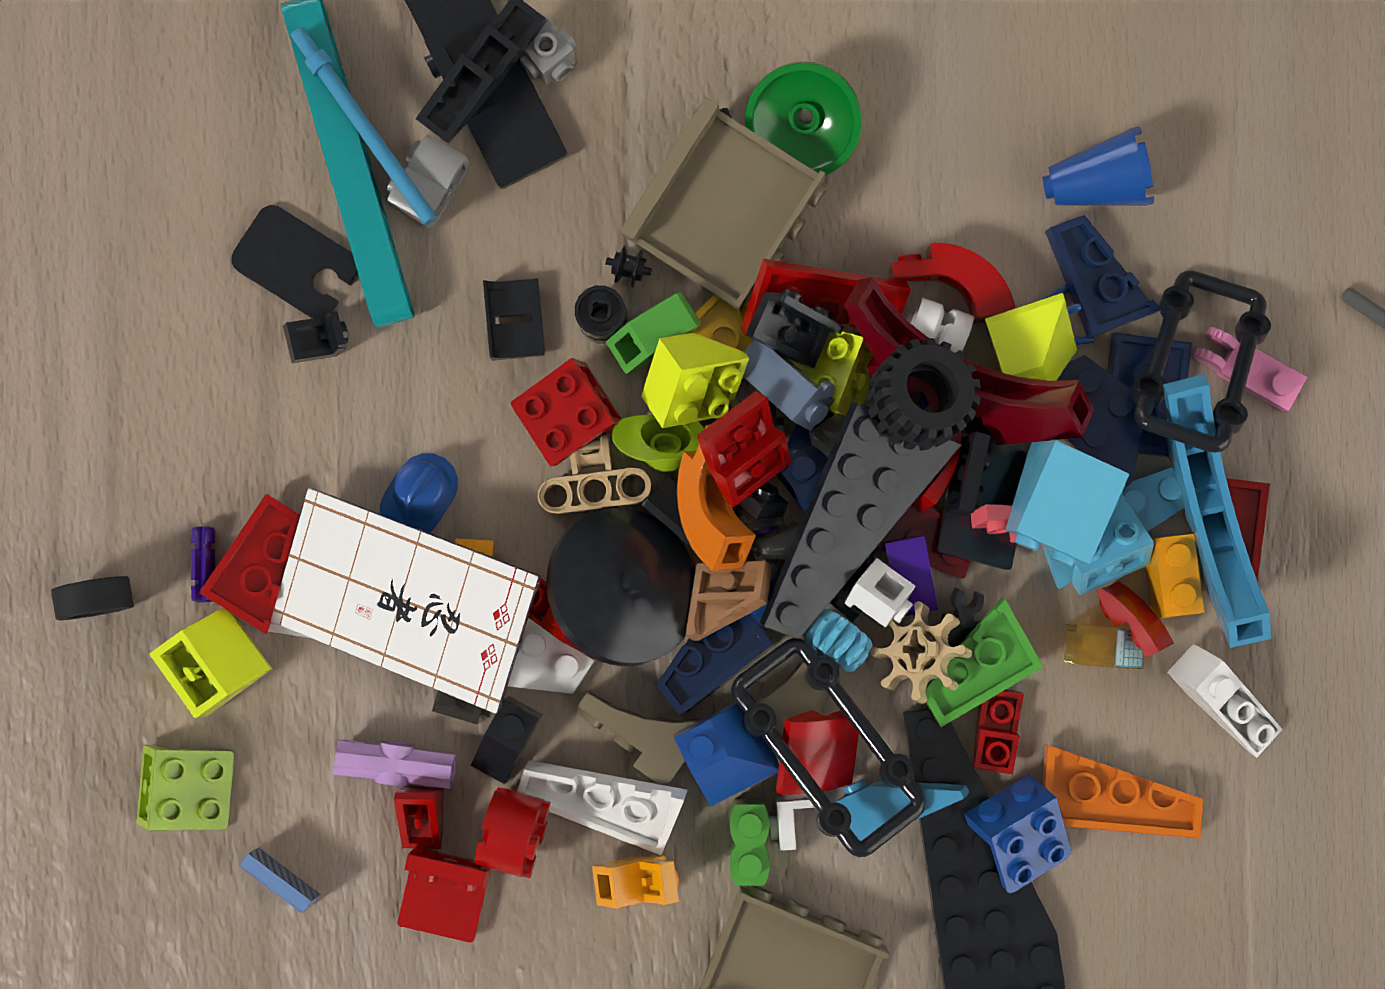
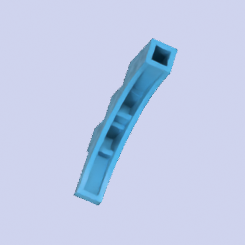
(1213, 518)

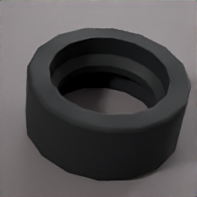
(92, 598)

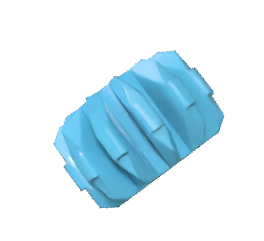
(839, 640)

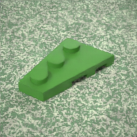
(997, 662)

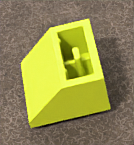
(692, 379)
(210, 662)

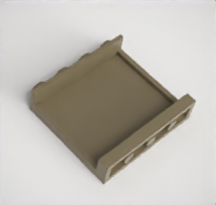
(723, 205)
(787, 948)

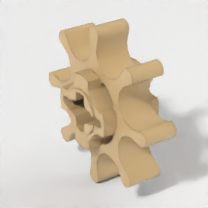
(929, 664)

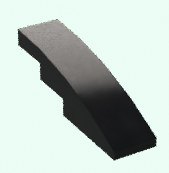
(481, 69)

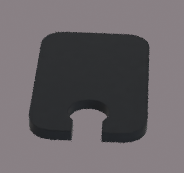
(287, 255)

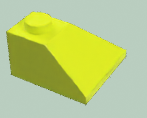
(1034, 339)

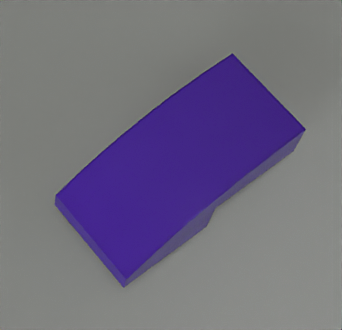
(911, 561)

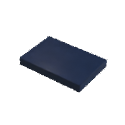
(1130, 358)

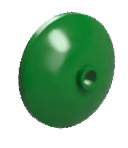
(836, 111)

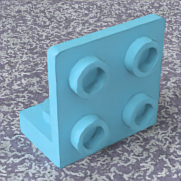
(1121, 550)

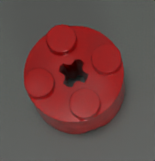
(512, 832)

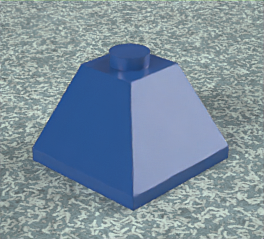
(725, 755)

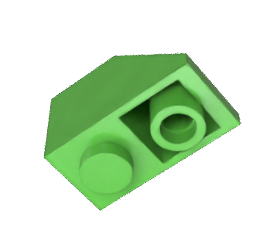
(638, 339)

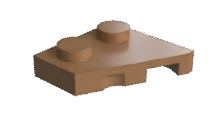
(726, 596)

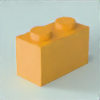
(1174, 577)

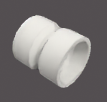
(943, 326)

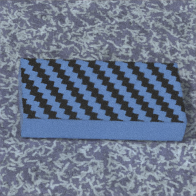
(279, 880)

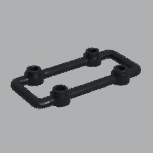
(1250, 331)
(894, 771)

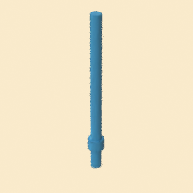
(321, 66)

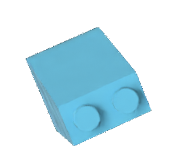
(1064, 502)

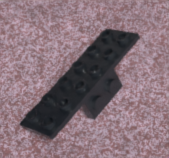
(512, 122)

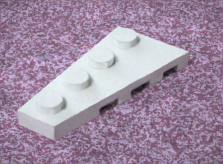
(610, 804)

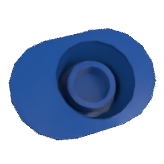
(421, 491)

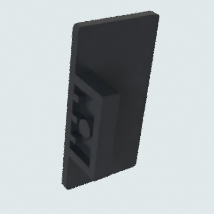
(981, 477)

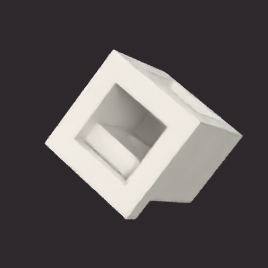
(882, 594)

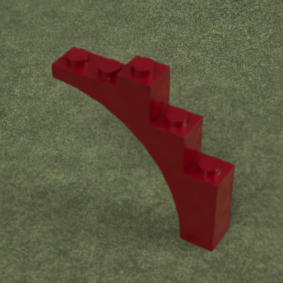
(1009, 406)

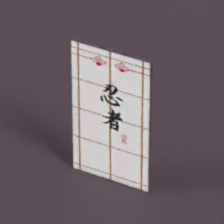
(405, 599)

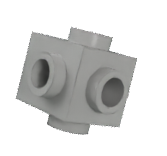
(550, 54)

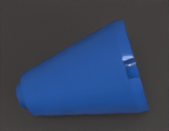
(1103, 175)

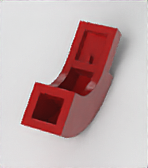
(964, 271)

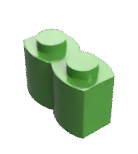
(748, 851)

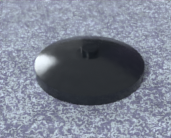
(621, 586)

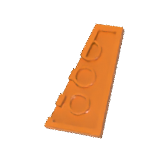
(1115, 800)

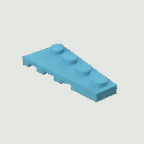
(1152, 500)

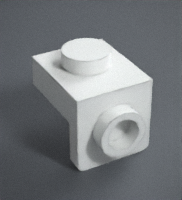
(782, 824)

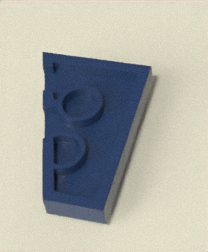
(1096, 278)
(711, 662)

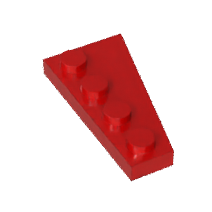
(819, 288)

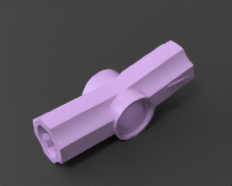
(394, 763)

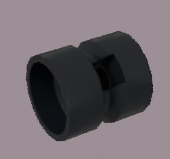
(600, 313)

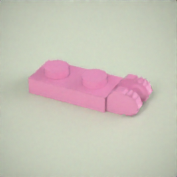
(1267, 377)

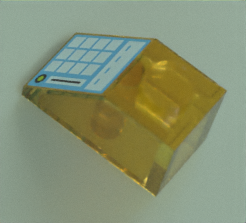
(1101, 647)

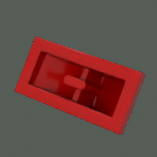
(420, 816)

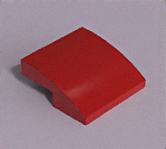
(744, 448)
(823, 746)

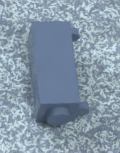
(788, 386)

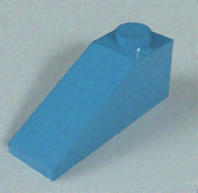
(876, 802)

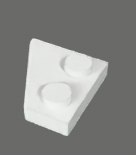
(547, 663)

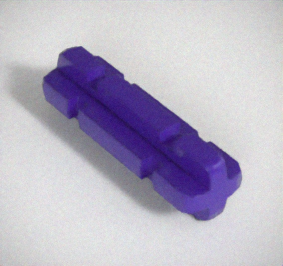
(201, 560)

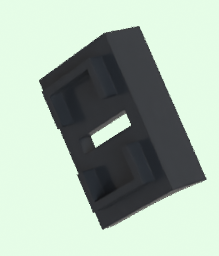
(512, 300)

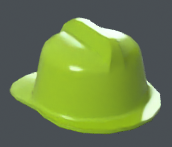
(658, 447)

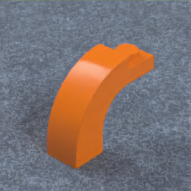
(707, 517)

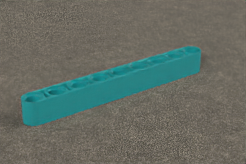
(351, 175)

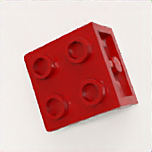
(565, 411)
(443, 894)

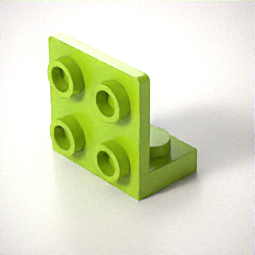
(184, 789)

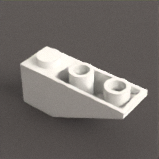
(1225, 699)

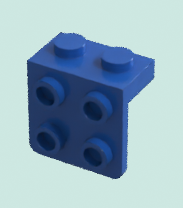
(1022, 830)

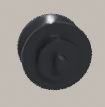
(628, 266)

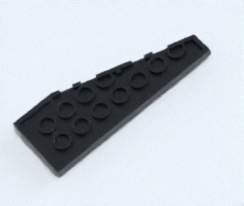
(980, 928)

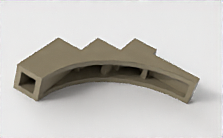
(654, 736)

